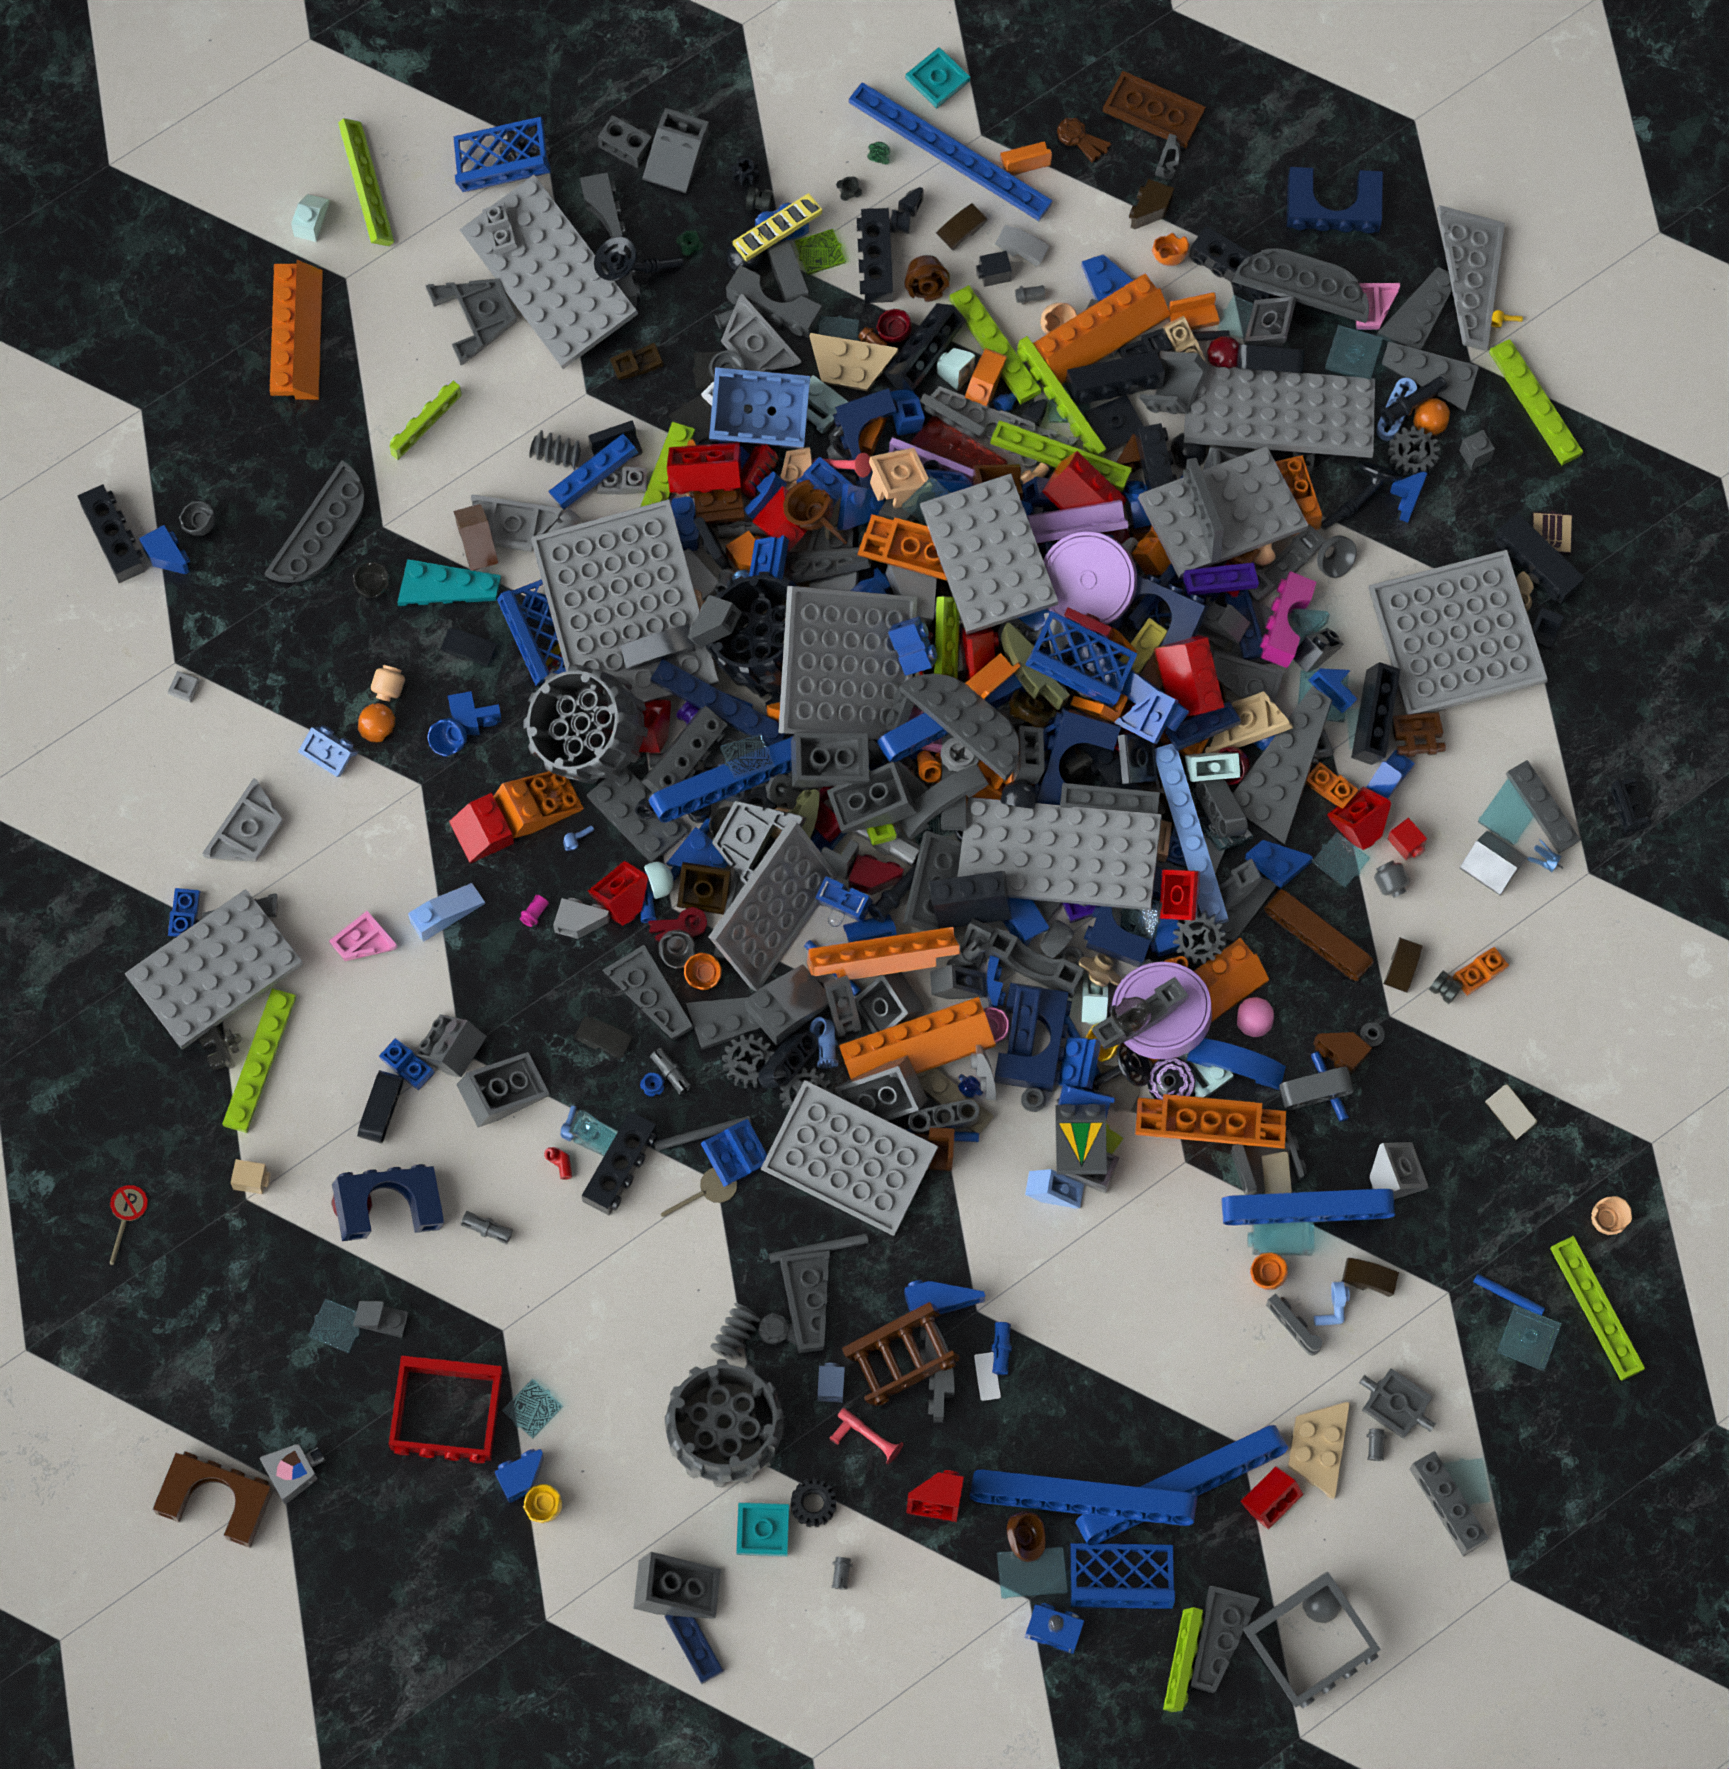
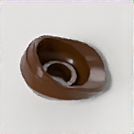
(1026, 1535)

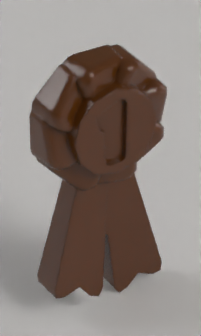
(1072, 133)

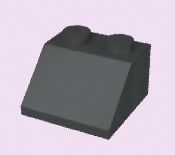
(888, 1002)

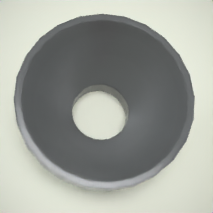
(1341, 558)

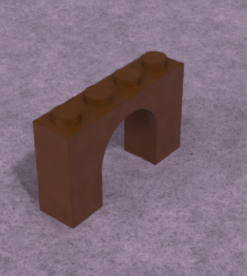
(188, 1474)

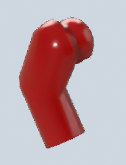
(561, 1160)

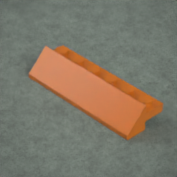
(1103, 327)
(296, 331)
(901, 545)
(883, 954)
(1231, 977)
(926, 1040)
(1211, 1121)

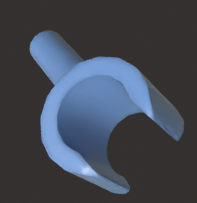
(570, 839)
(567, 1125)

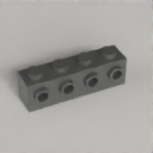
(686, 750)

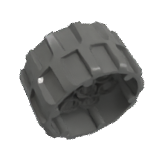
(546, 725)
(712, 1377)

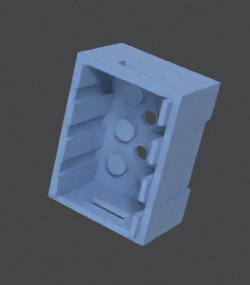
(761, 390)

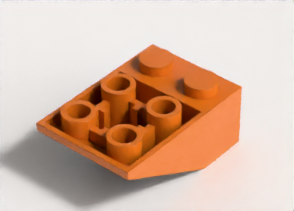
(1300, 485)
(536, 802)

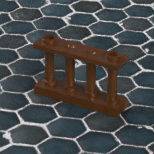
(881, 1340)

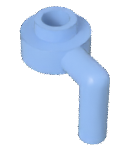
(1339, 1296)

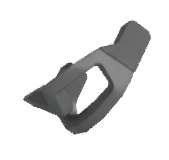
(1171, 144)

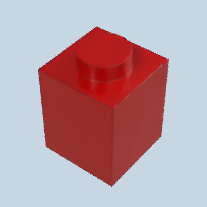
(1407, 839)

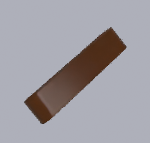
(1318, 935)

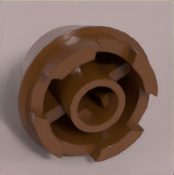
(926, 278)

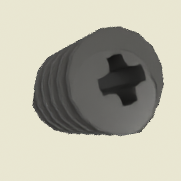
(555, 449)
(735, 1332)

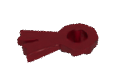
(690, 920)

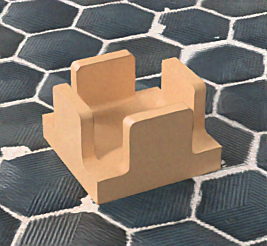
(897, 475)

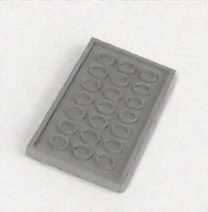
(552, 275)
(1283, 412)
(1064, 852)

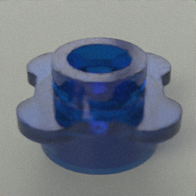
(969, 1086)

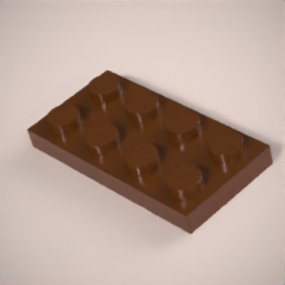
(1153, 108)

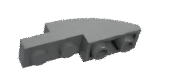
(941, 1382)

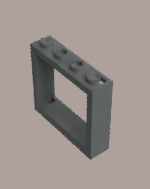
(1326, 1683)

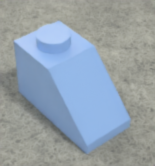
(1054, 1188)

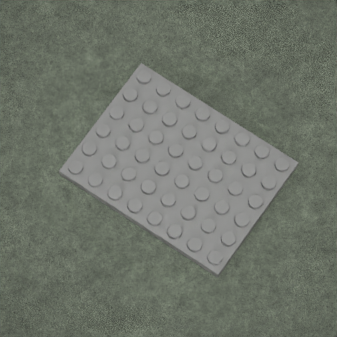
(616, 585)

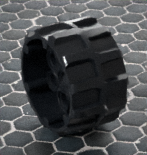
(752, 598)

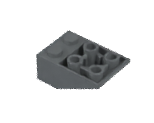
(676, 150)

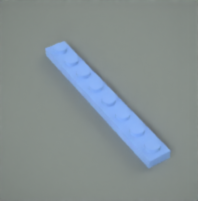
(1189, 830)

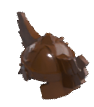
(810, 508)

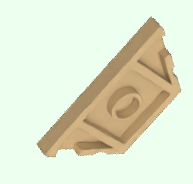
(850, 362)
(1259, 720)
(1319, 1446)

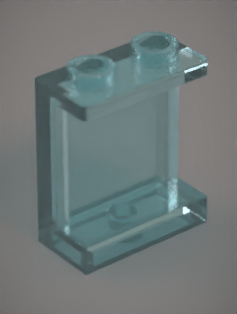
(1282, 1238)

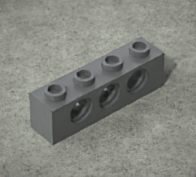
(1449, 1503)

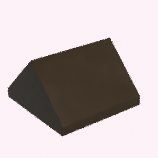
(704, 887)

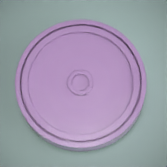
(1092, 575)
(1184, 1026)

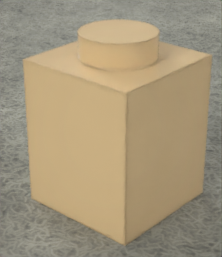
(250, 1176)

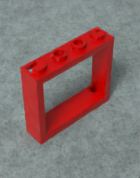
(453, 1369)

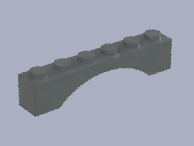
(599, 201)

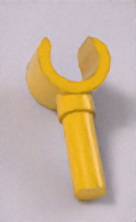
(1499, 316)

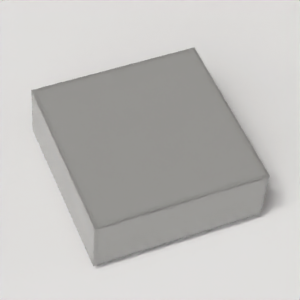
(184, 686)

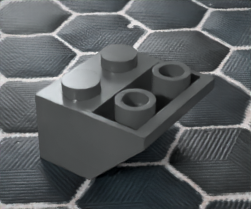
(450, 1045)

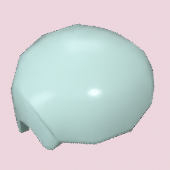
(660, 879)

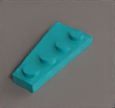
(440, 583)

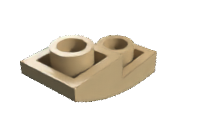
(1182, 337)

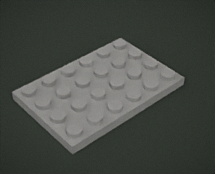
(1249, 501)
(989, 554)
(772, 906)
(213, 969)
(849, 1157)

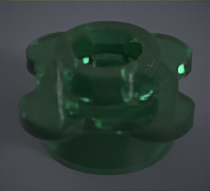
(879, 152)
(687, 236)

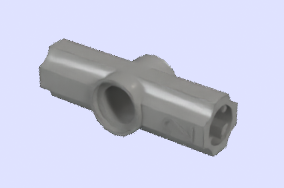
(900, 847)

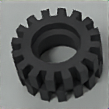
(813, 1518)

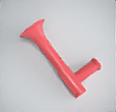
(860, 464)
(849, 1420)

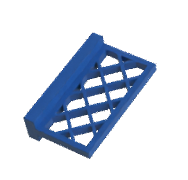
(499, 172)
(522, 632)
(1076, 678)
(1122, 1597)

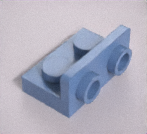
(327, 750)

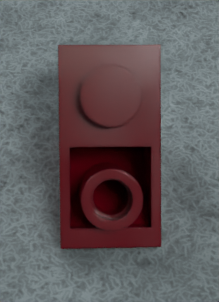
(873, 875)

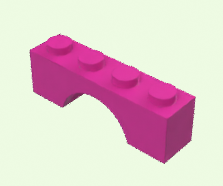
(1281, 641)

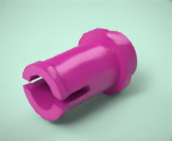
(534, 910)

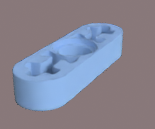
(1395, 394)

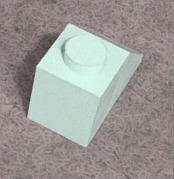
(309, 217)
(956, 367)
(1212, 766)
(1093, 1002)

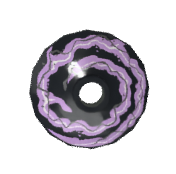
(1180, 1071)

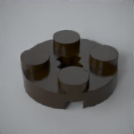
(1032, 710)

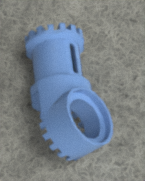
(826, 1042)

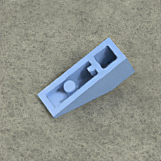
(444, 910)

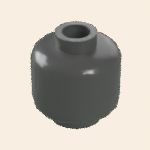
(1392, 879)

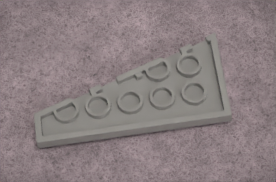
(1473, 262)
(989, 419)

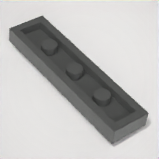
(1109, 798)
(1543, 806)

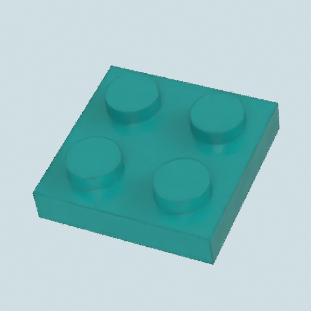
(937, 77)
(762, 1529)

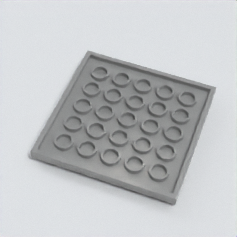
(1457, 633)
(840, 660)

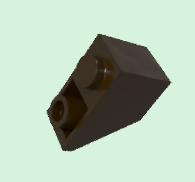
(1152, 204)

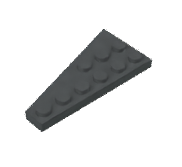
(1278, 777)

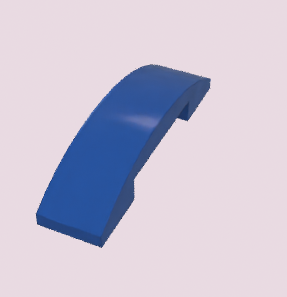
(1239, 1061)

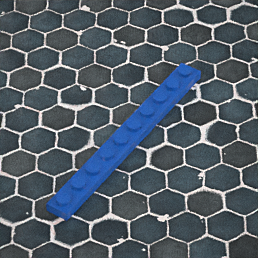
(950, 151)

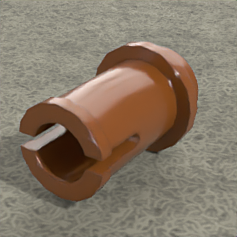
(867, 335)

